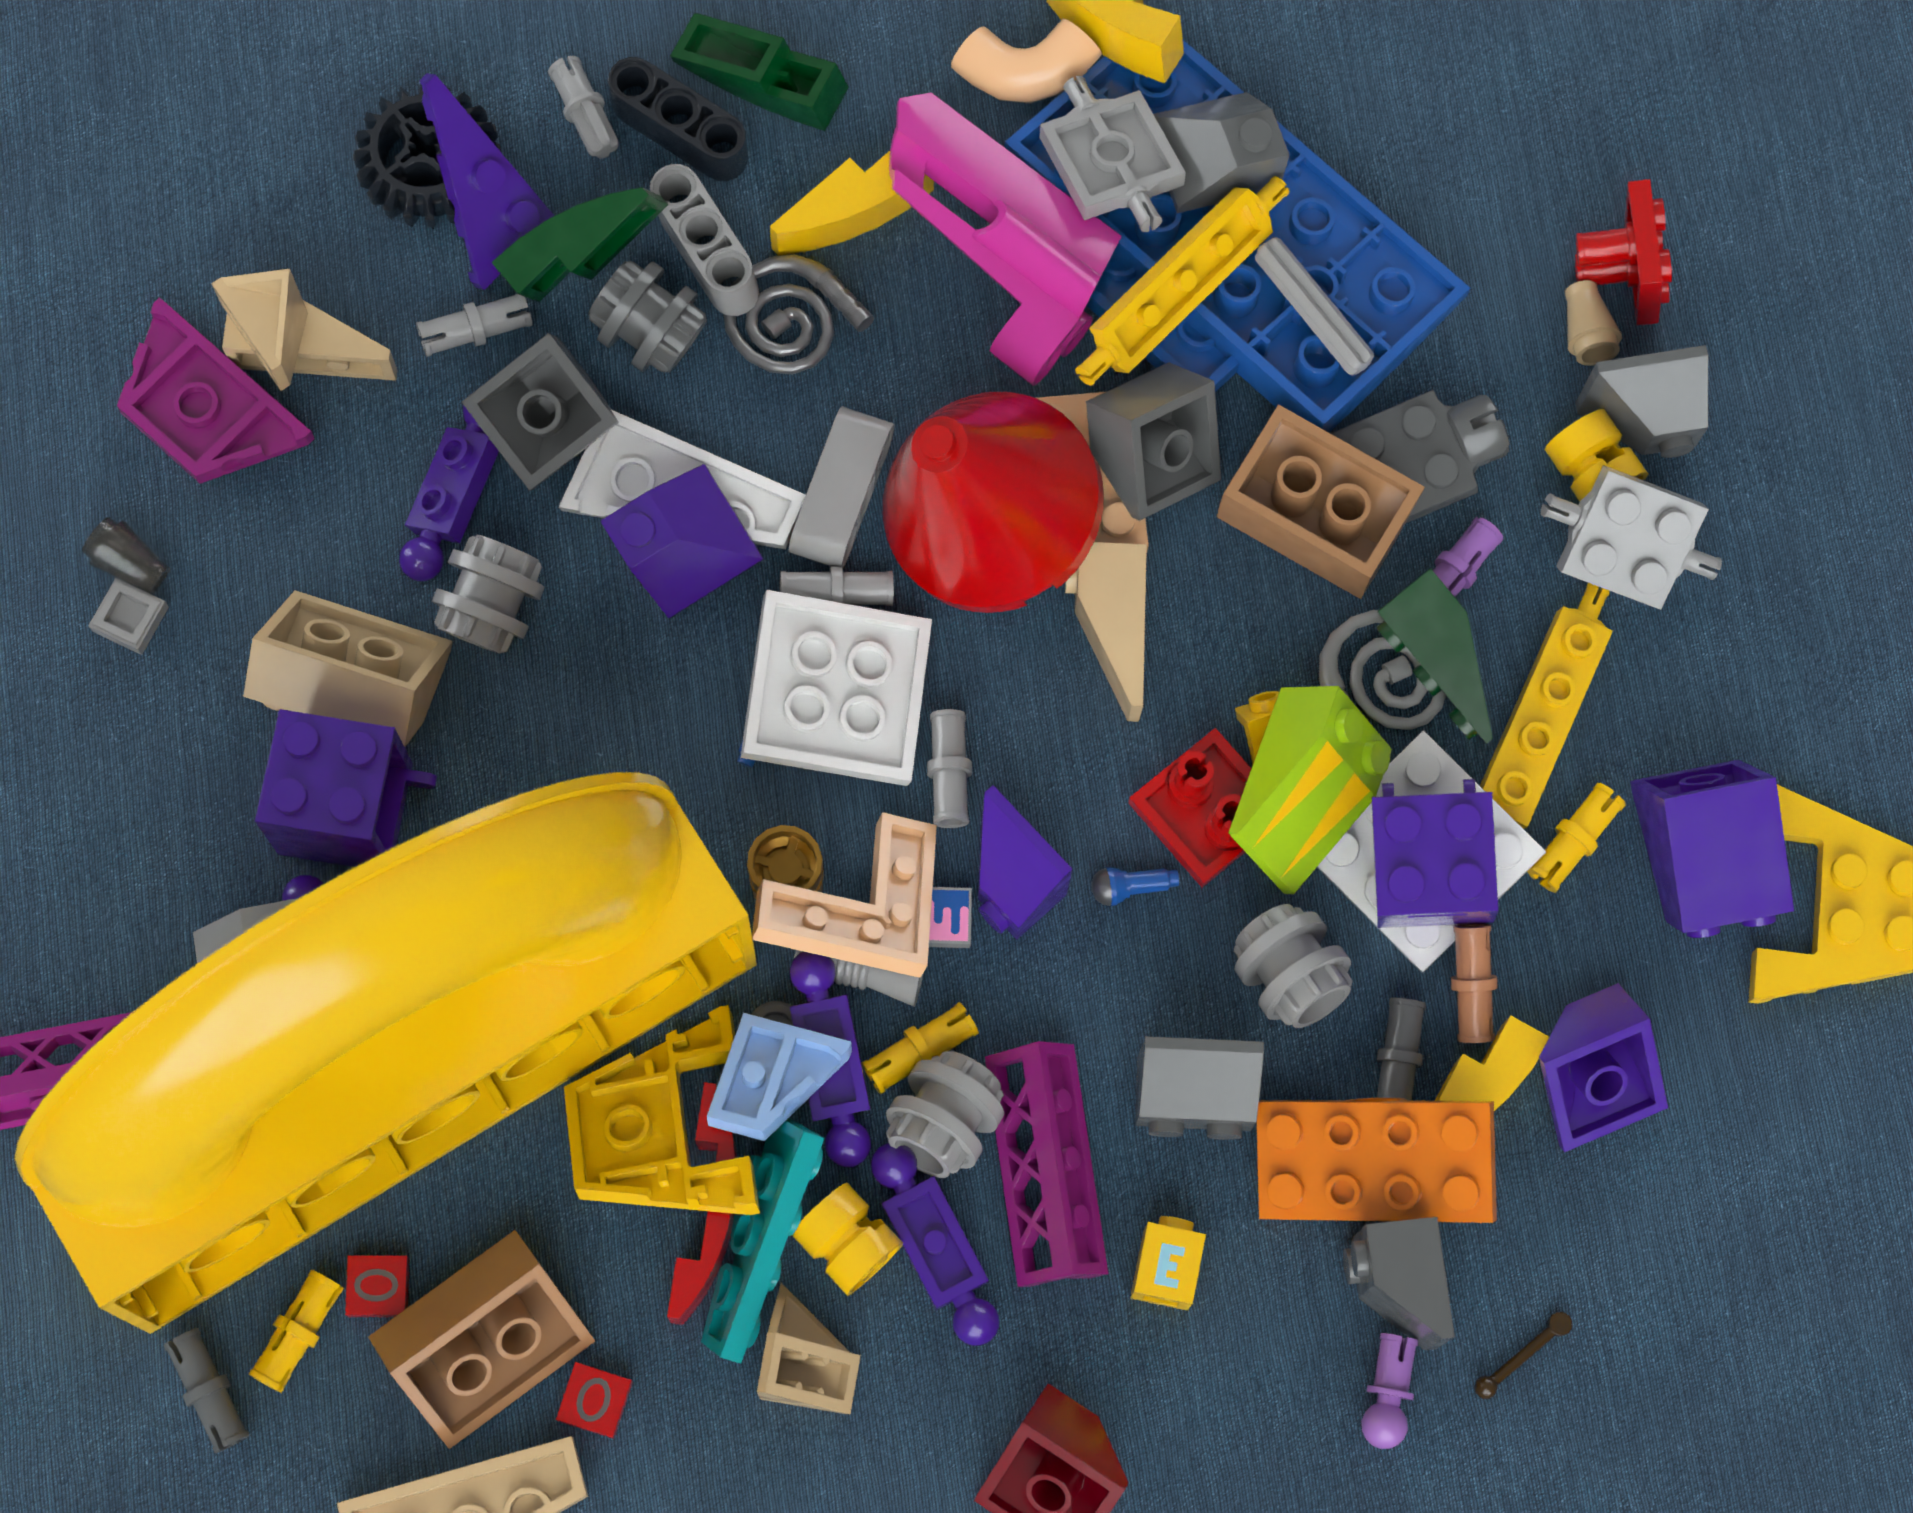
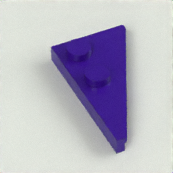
(487, 192)

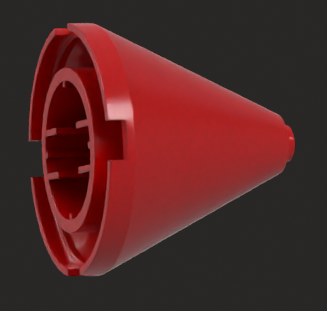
(992, 501)

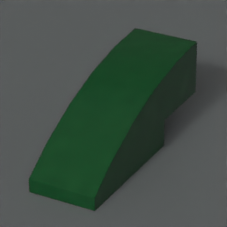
(761, 70)
(577, 241)

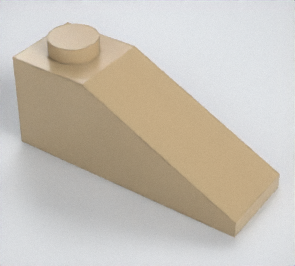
(325, 349)
(1112, 614)

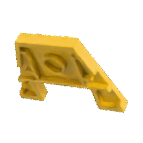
(1858, 910)
(633, 1133)

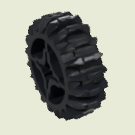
(400, 183)

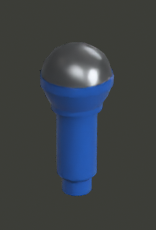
(1113, 885)

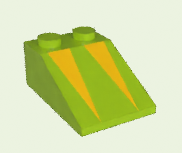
(1308, 782)

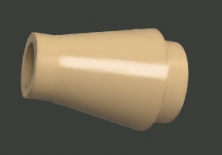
(1590, 326)

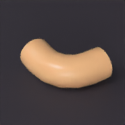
(1029, 72)

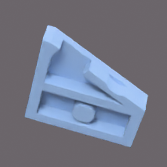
(772, 1075)

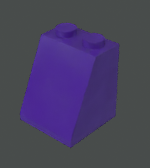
(1715, 846)

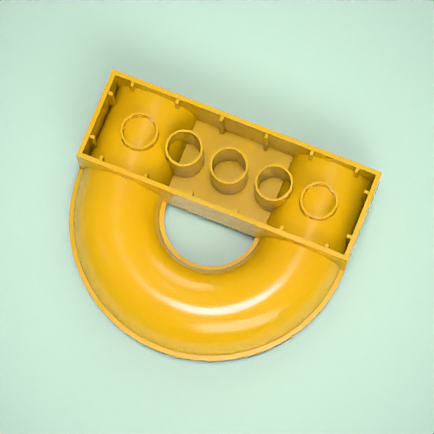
(375, 1034)

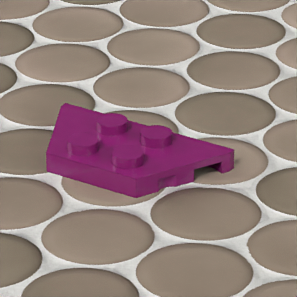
(202, 403)

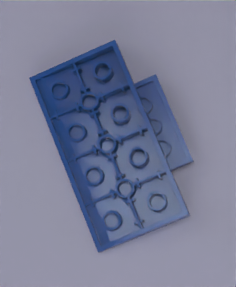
(1246, 325)

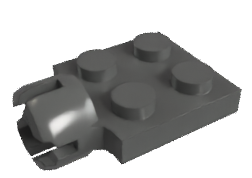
(1433, 445)

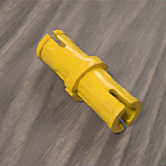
(1576, 837)
(919, 1044)
(296, 1331)

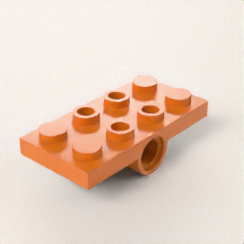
(1376, 1160)

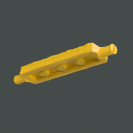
(1181, 280)
(1547, 707)

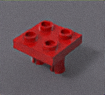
(1631, 253)
(1195, 804)

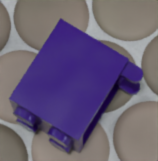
(335, 788)
(1434, 858)

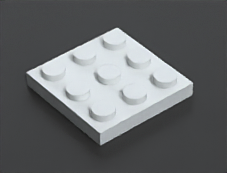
(836, 688)
(1422, 770)

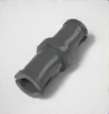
(1401, 1048)
(206, 1390)

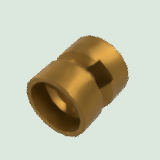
(786, 857)

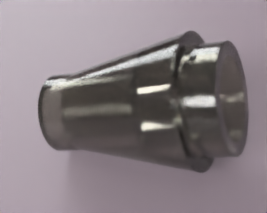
(123, 554)

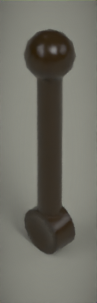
(1557, 1325)

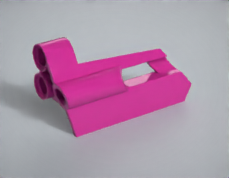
(1035, 235)

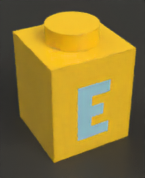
(1168, 1263)

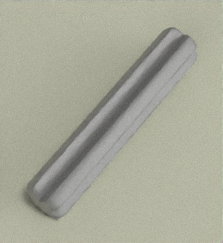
(1314, 306)

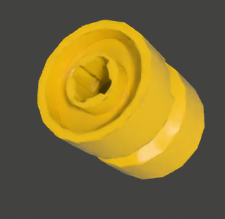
(1589, 445)
(847, 1238)

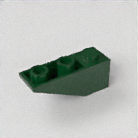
(1440, 637)

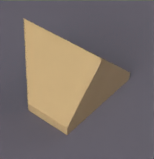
(269, 317)
(805, 1361)

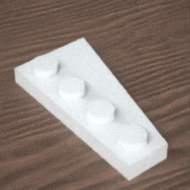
(639, 458)

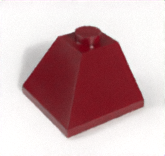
(1055, 1463)

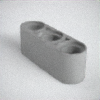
(709, 262)
(841, 487)

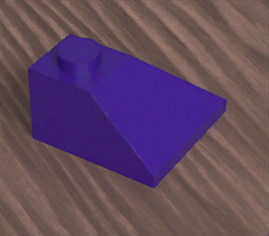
(682, 540)
(1017, 869)
(1601, 1068)

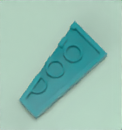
(781, 1176)

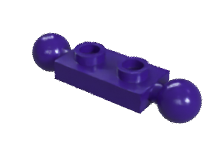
(447, 497)
(846, 1089)
(935, 1244)

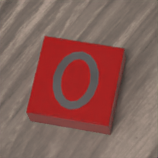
(377, 1285)
(594, 1400)

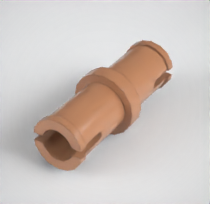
(1474, 983)

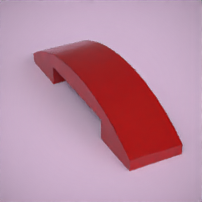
(695, 1277)

